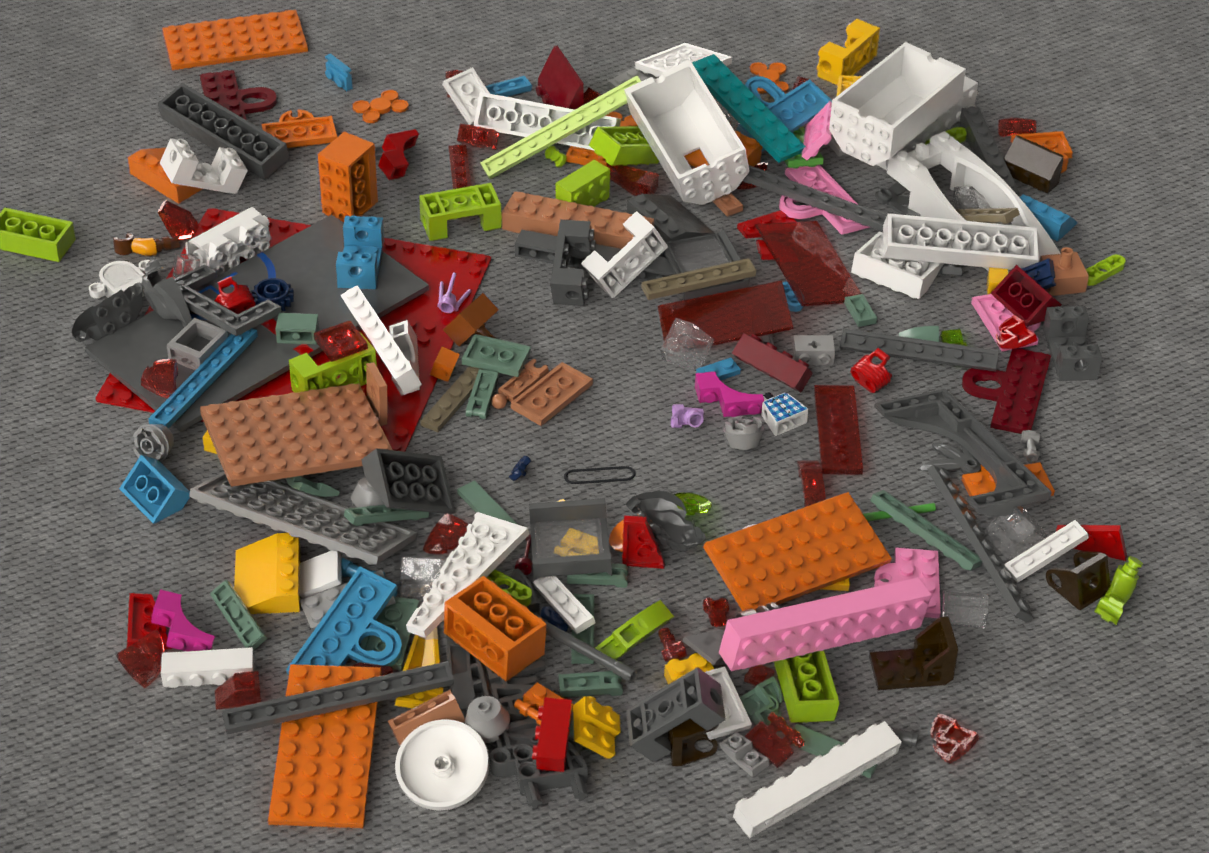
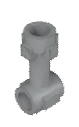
(1031, 438)

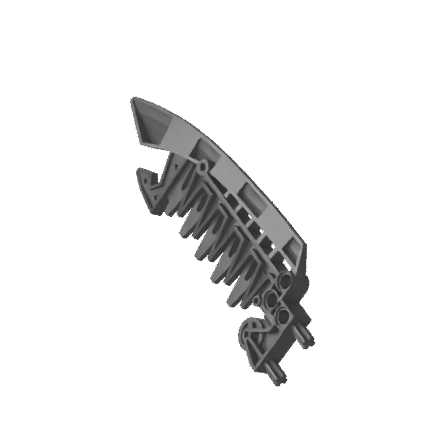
(516, 745)

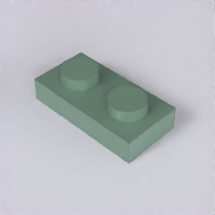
(860, 310)

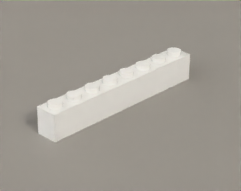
(381, 340)
(816, 779)

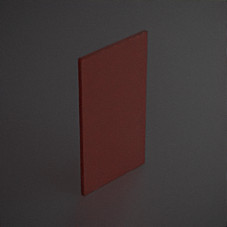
(808, 262)
(731, 313)

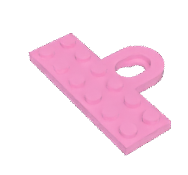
(819, 179)

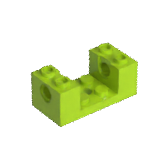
(445, 205)
(308, 376)

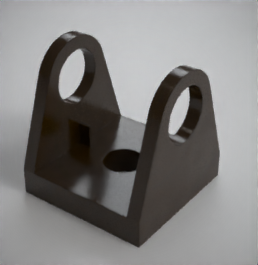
(1076, 581)
(683, 742)

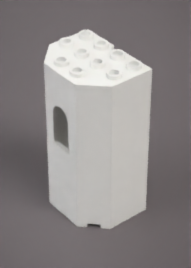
(894, 103)
(681, 117)

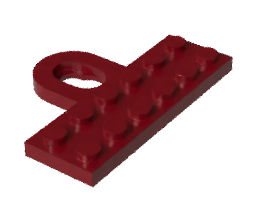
(224, 90)
(1018, 389)

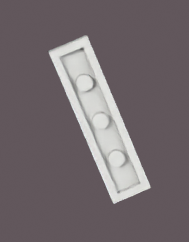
(1046, 551)
(564, 603)

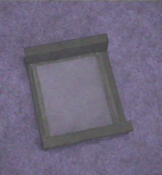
(701, 253)
(569, 538)

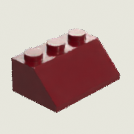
(1024, 296)

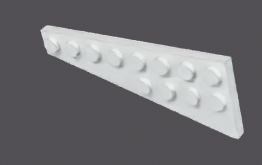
(477, 555)

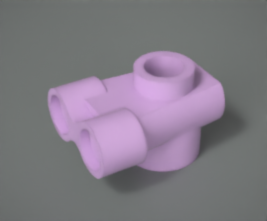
(686, 416)

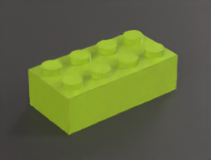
(622, 146)
(35, 234)
(808, 688)

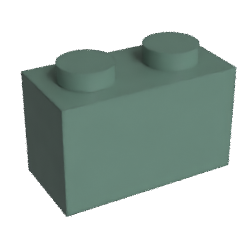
(296, 328)

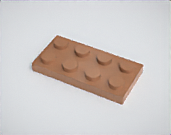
(551, 394)

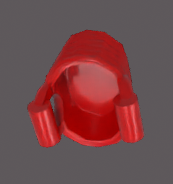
(238, 300)
(872, 375)

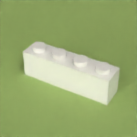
(204, 666)

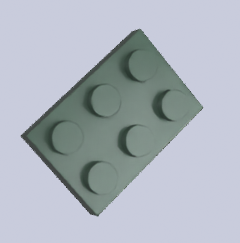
(496, 355)

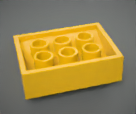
(269, 574)

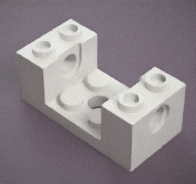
(183, 168)
(619, 272)

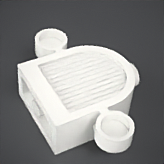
(117, 276)

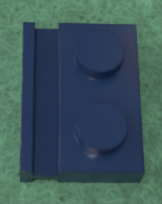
(1042, 273)

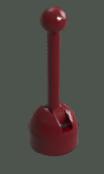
(525, 563)

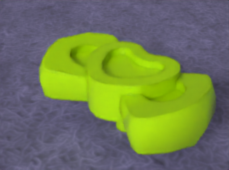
(556, 156)

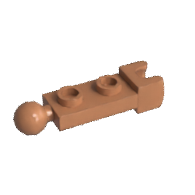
(518, 385)

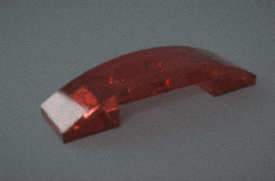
(811, 481)

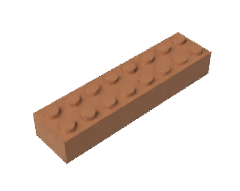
(544, 216)

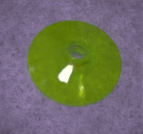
(694, 503)

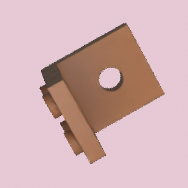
(377, 393)

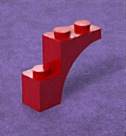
(393, 160)

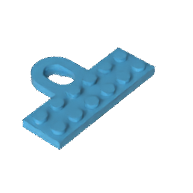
(791, 108)
(349, 622)

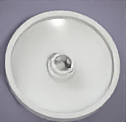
(442, 764)

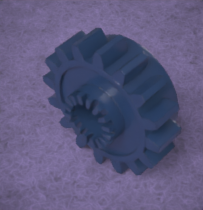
(275, 291)

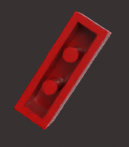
(552, 734)

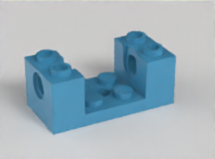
(362, 252)

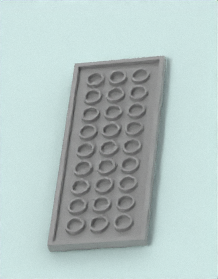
(304, 517)

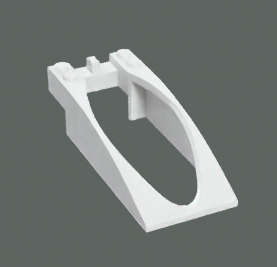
(967, 170)

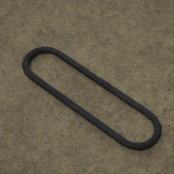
(599, 481)

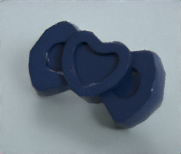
(519, 468)
(553, 618)

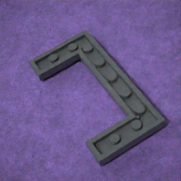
(216, 313)

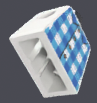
(783, 412)

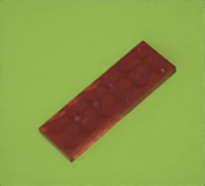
(838, 430)

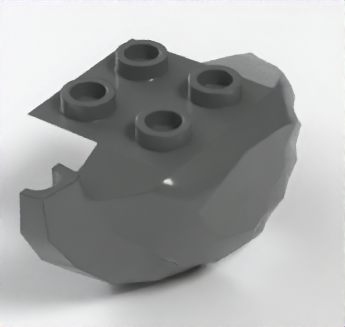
(164, 295)
(109, 314)
(662, 510)

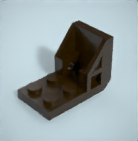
(927, 664)

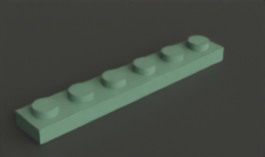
(920, 526)

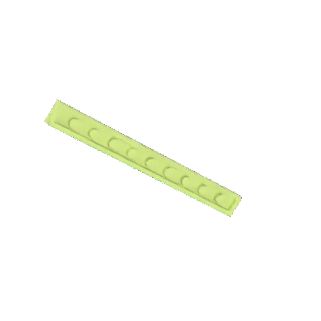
(557, 130)

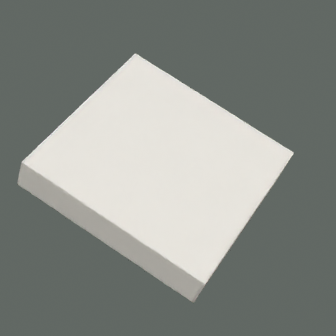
(320, 573)

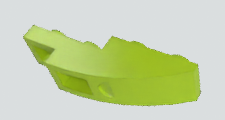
(635, 630)

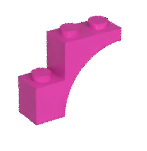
(732, 402)
(182, 633)

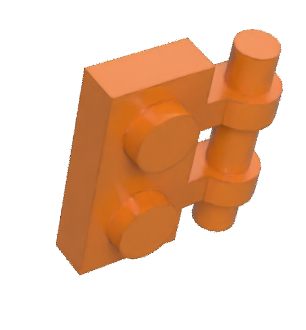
(533, 699)

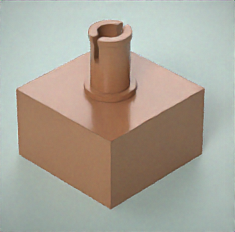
(1069, 273)

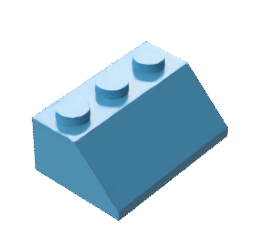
(1053, 221)
(154, 489)

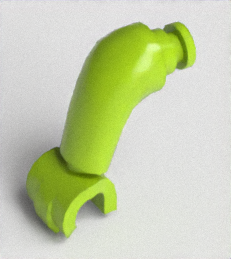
(1121, 589)

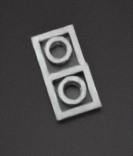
(742, 752)

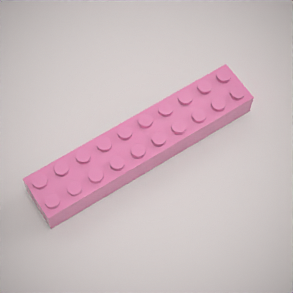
(824, 624)

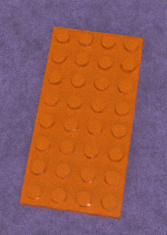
(234, 39)
(797, 553)
(324, 757)

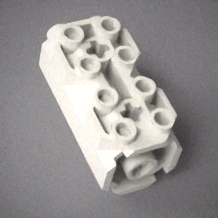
(236, 237)

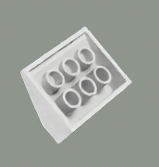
(898, 274)

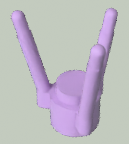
(448, 302)

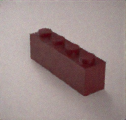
(773, 363)

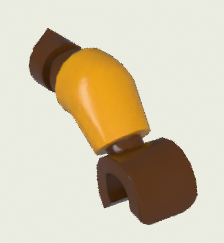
(143, 246)

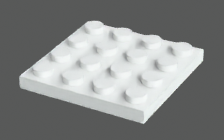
(672, 57)

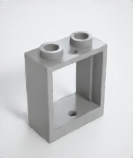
(189, 357)

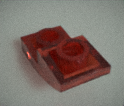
(1016, 126)

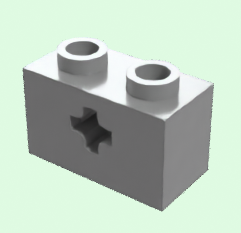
(814, 349)

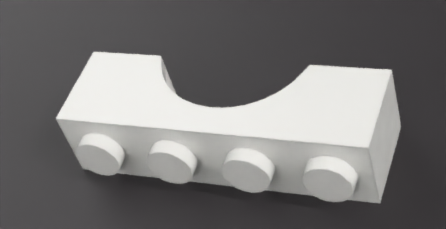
(407, 342)

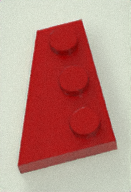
(749, 229)
(1103, 539)
(640, 544)
(140, 618)

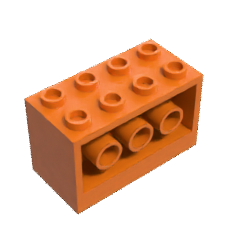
(348, 176)
(495, 628)

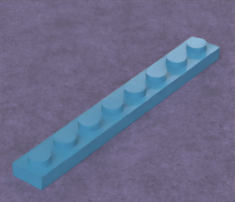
(202, 378)

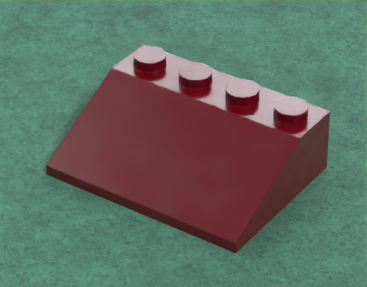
(560, 83)

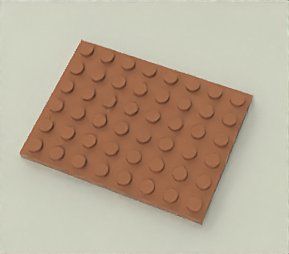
(293, 434)

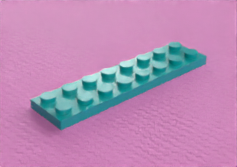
(748, 109)

